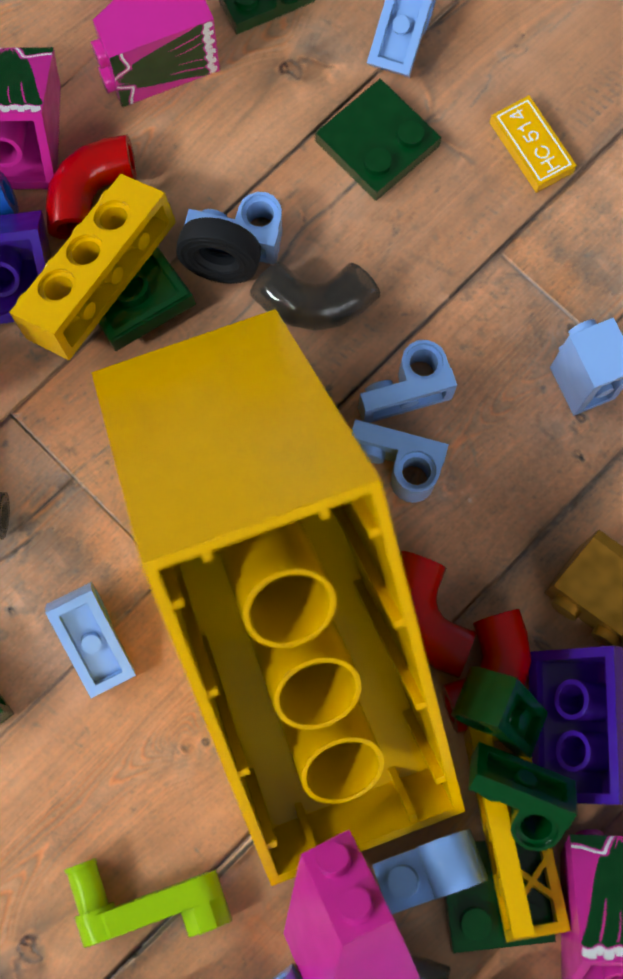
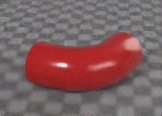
(81, 178)
(443, 641)
(503, 650)

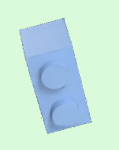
(590, 365)

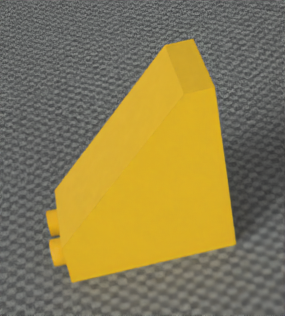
(280, 589)

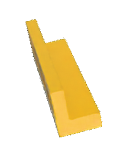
(506, 868)

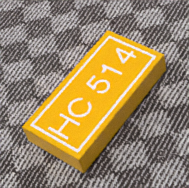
(532, 144)

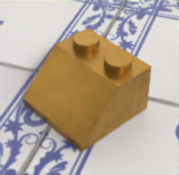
(593, 588)

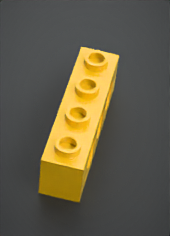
(93, 266)

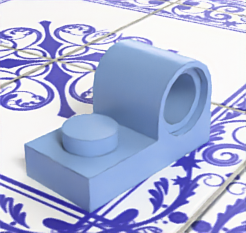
(400, 35)
(252, 207)
(413, 390)
(404, 451)
(90, 639)
(430, 871)

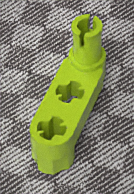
(197, 899)

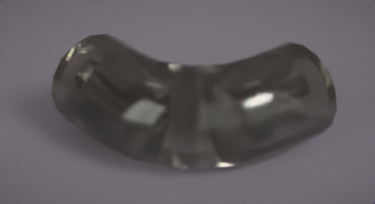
(315, 305)

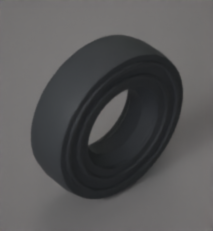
(222, 235)

